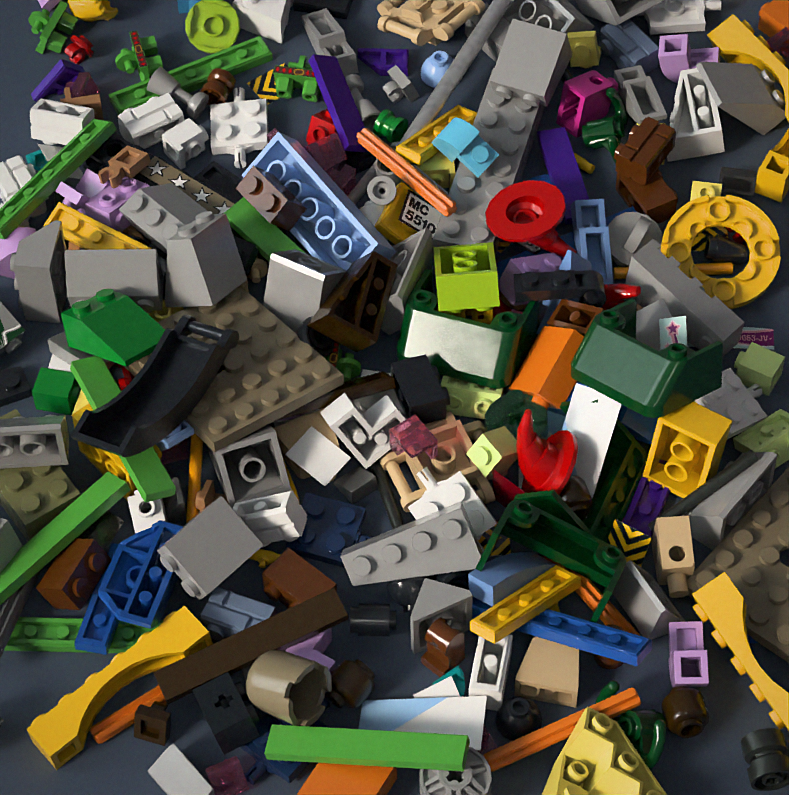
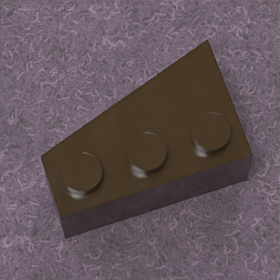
(357, 303)

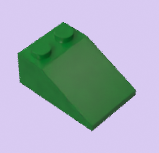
(111, 328)

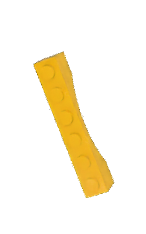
(740, 45)
(774, 172)
(726, 610)
(64, 728)

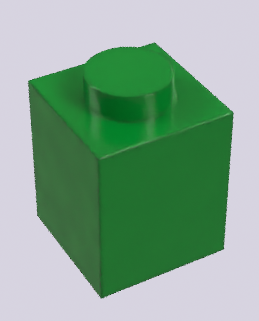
(55, 391)

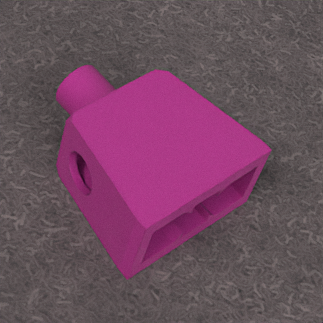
(584, 101)

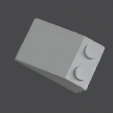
(745, 93)

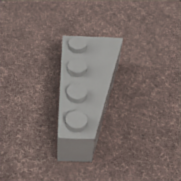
(706, 317)
(420, 548)

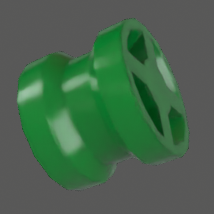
(390, 126)

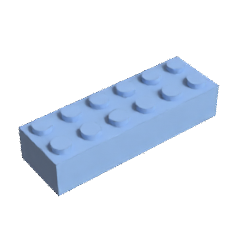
(332, 223)

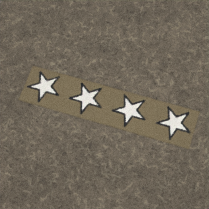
(163, 173)

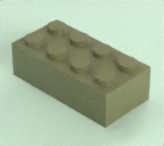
(34, 493)

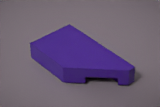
(384, 59)
(56, 79)

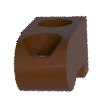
(444, 647)

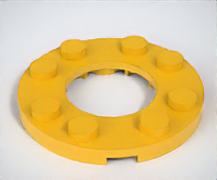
(741, 217)

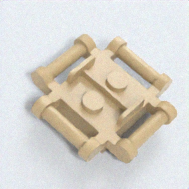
(426, 19)
(452, 449)

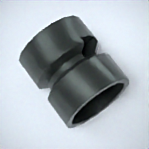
(767, 755)

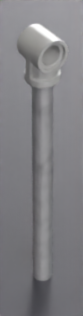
(450, 78)

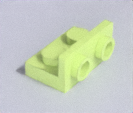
(469, 398)
(767, 436)

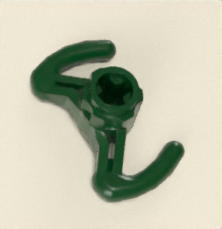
(609, 130)
(642, 727)

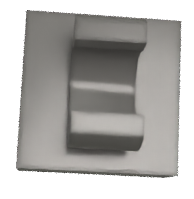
(399, 86)

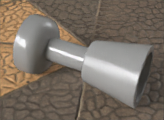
(162, 83)
(366, 109)
(377, 186)

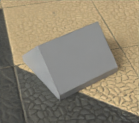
(439, 601)
(645, 601)

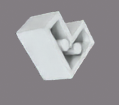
(364, 433)

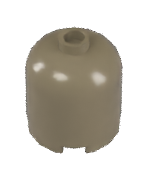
(288, 687)

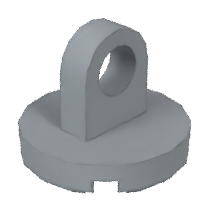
(629, 234)

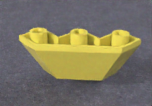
(600, 762)

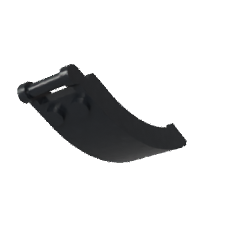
(161, 392)

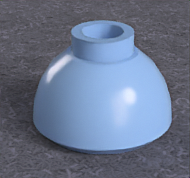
(435, 67)

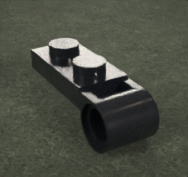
(560, 284)

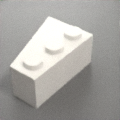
(264, 17)
(695, 119)

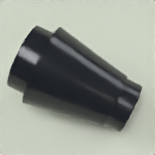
(721, 249)

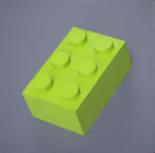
(466, 277)

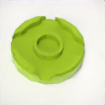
(212, 25)

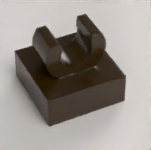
(153, 723)

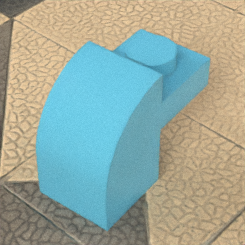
(462, 142)

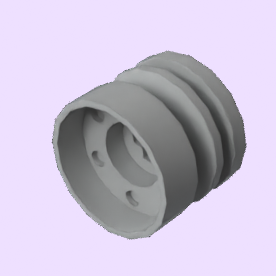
(474, 779)

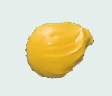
(92, 10)

